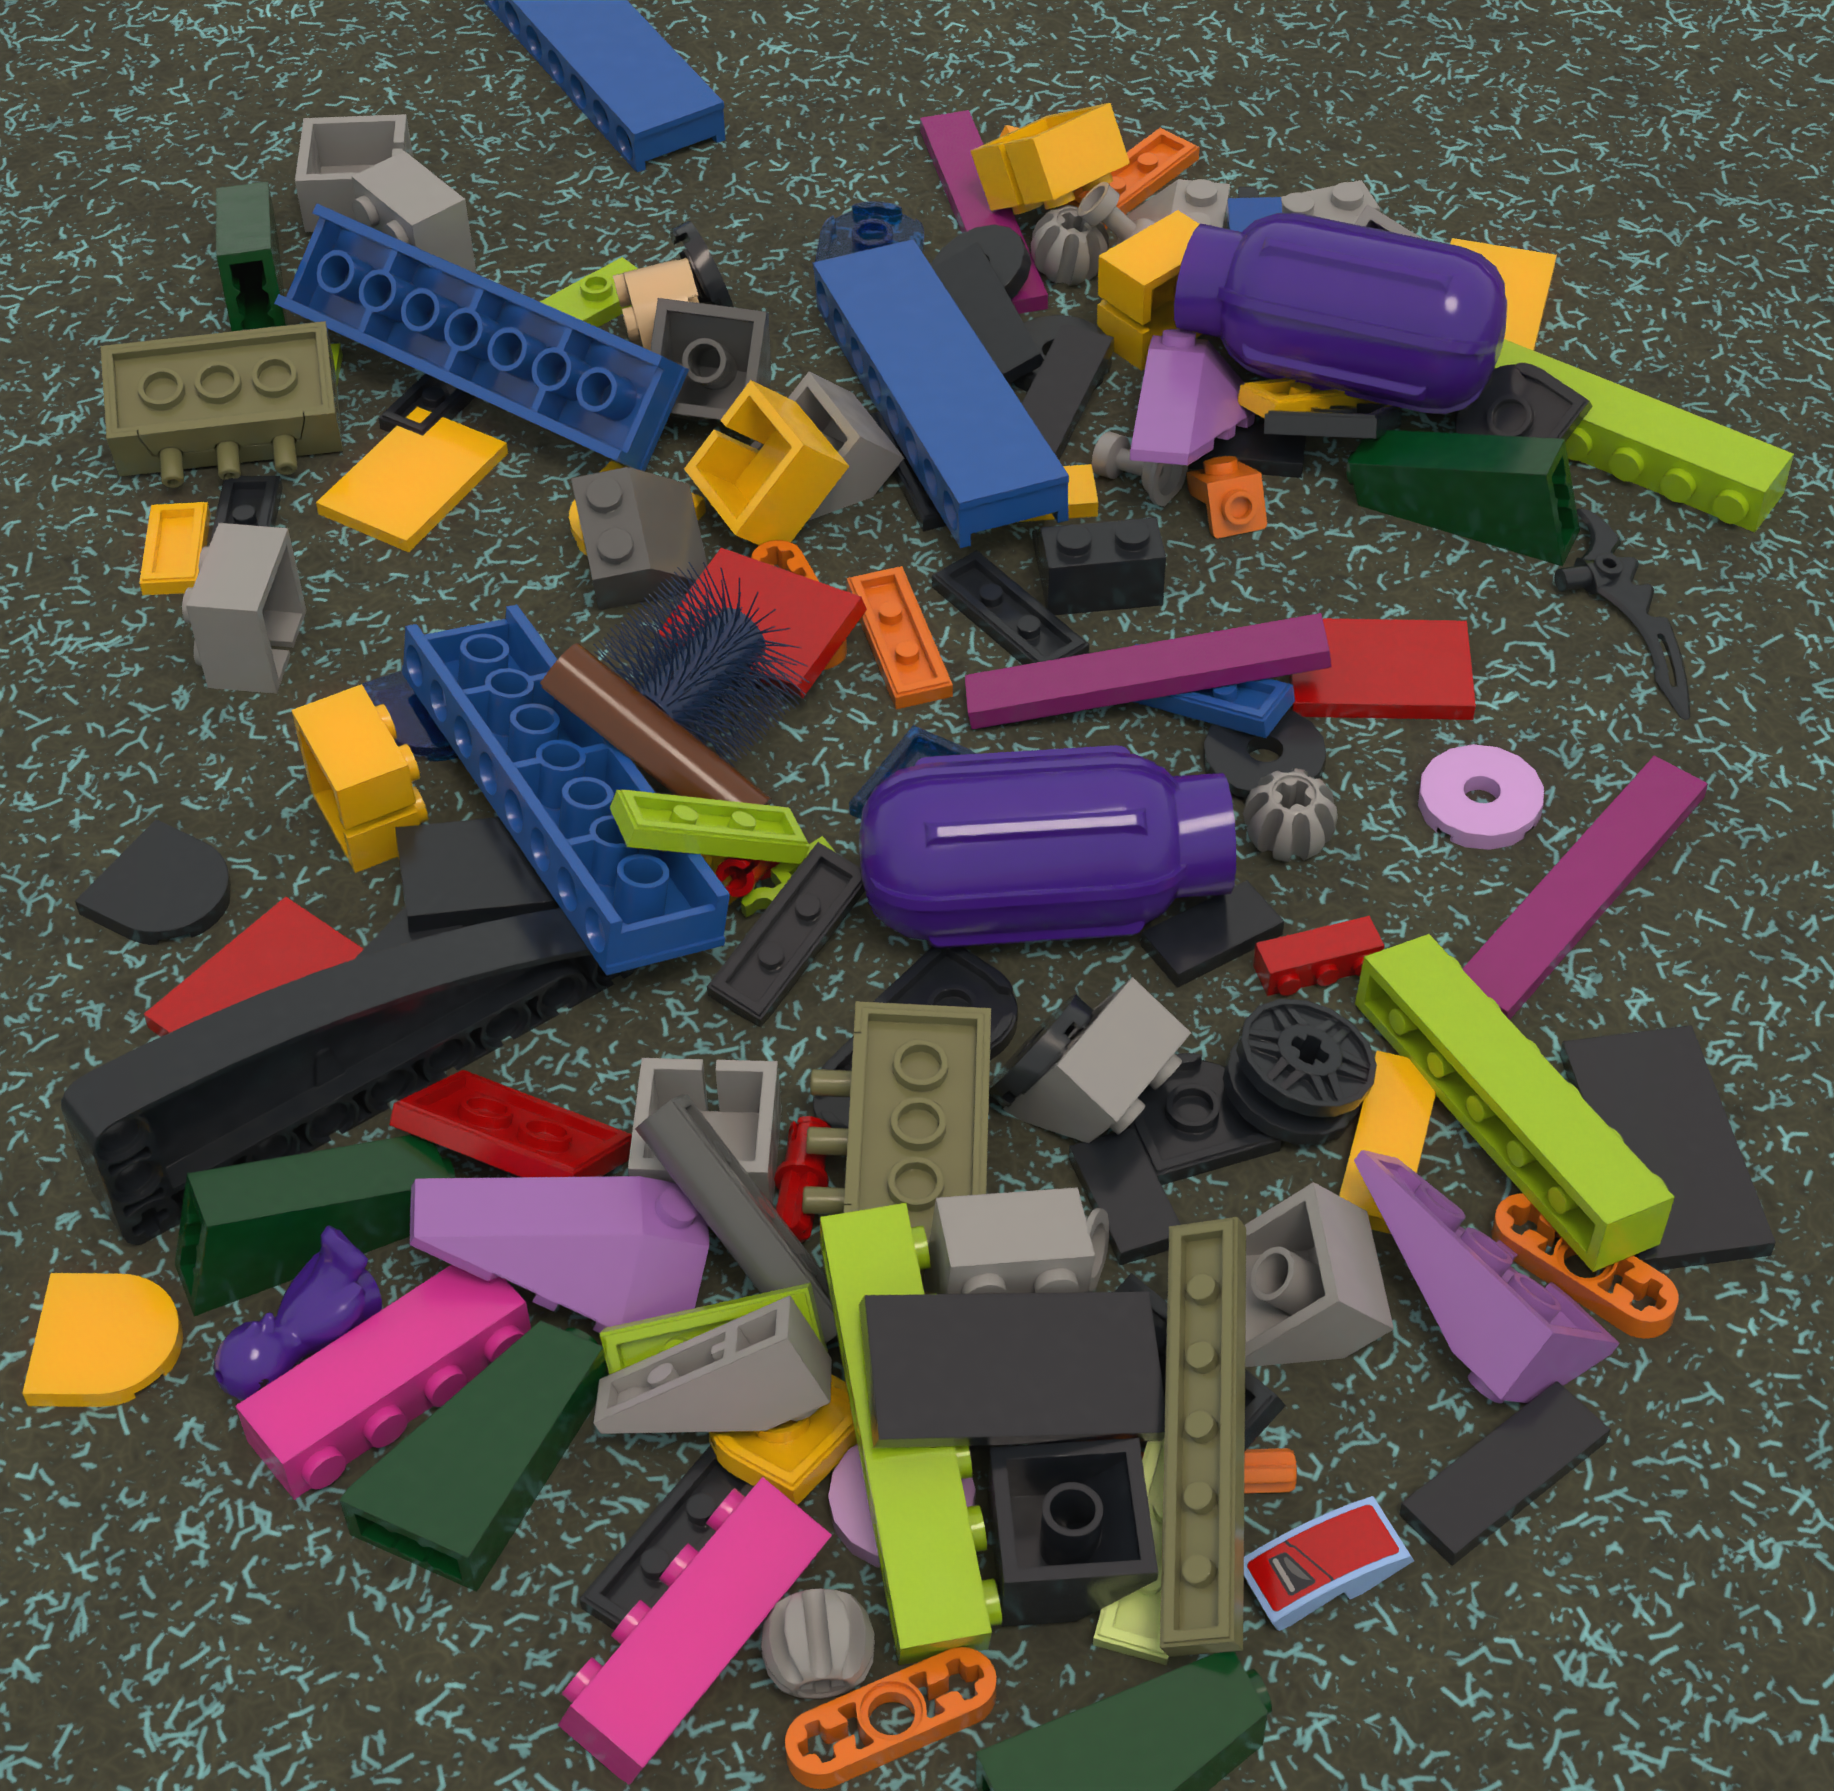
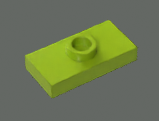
(594, 296)

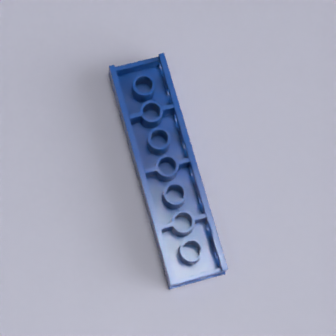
(624, 71)
(485, 339)
(939, 391)
(554, 794)

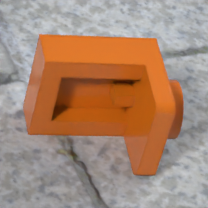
(1231, 495)

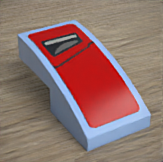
(1323, 1558)

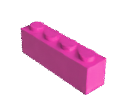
(381, 1377)
(693, 1630)

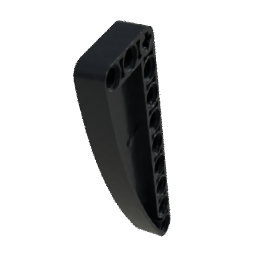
(315, 1058)

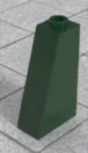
(249, 256)
(1473, 486)
(265, 1218)
(481, 1459)
(1156, 1736)

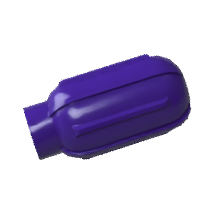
(1347, 308)
(1041, 845)

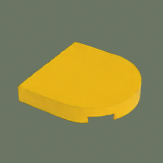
(101, 1340)
(793, 1453)

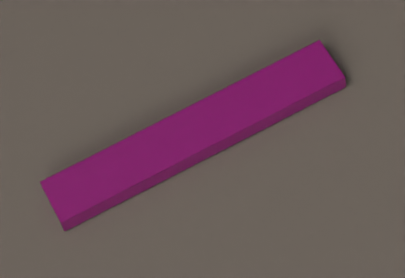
(950, 144)
(1147, 671)
(1584, 884)

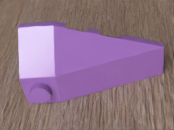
(1185, 400)
(587, 1243)
(1492, 1317)

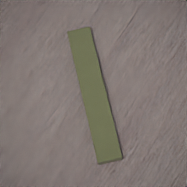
(1204, 1440)

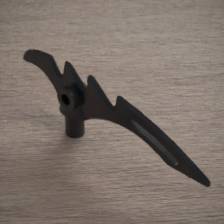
(1612, 578)

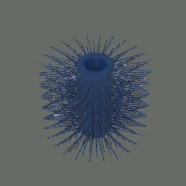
(704, 664)

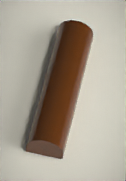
(644, 730)

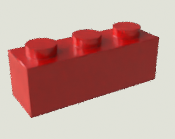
(1315, 956)

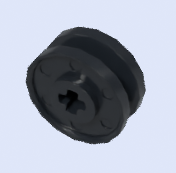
(1299, 1071)

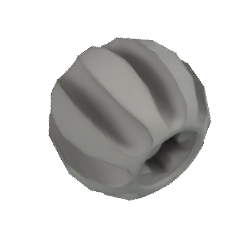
(1067, 246)
(1290, 815)
(818, 1643)

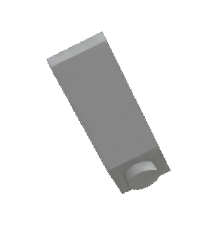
(725, 1380)

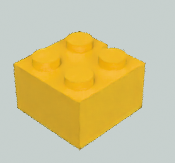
(1051, 159)
(1140, 285)
(770, 489)
(359, 774)

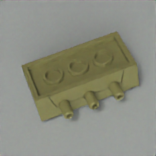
(221, 401)
(912, 1111)

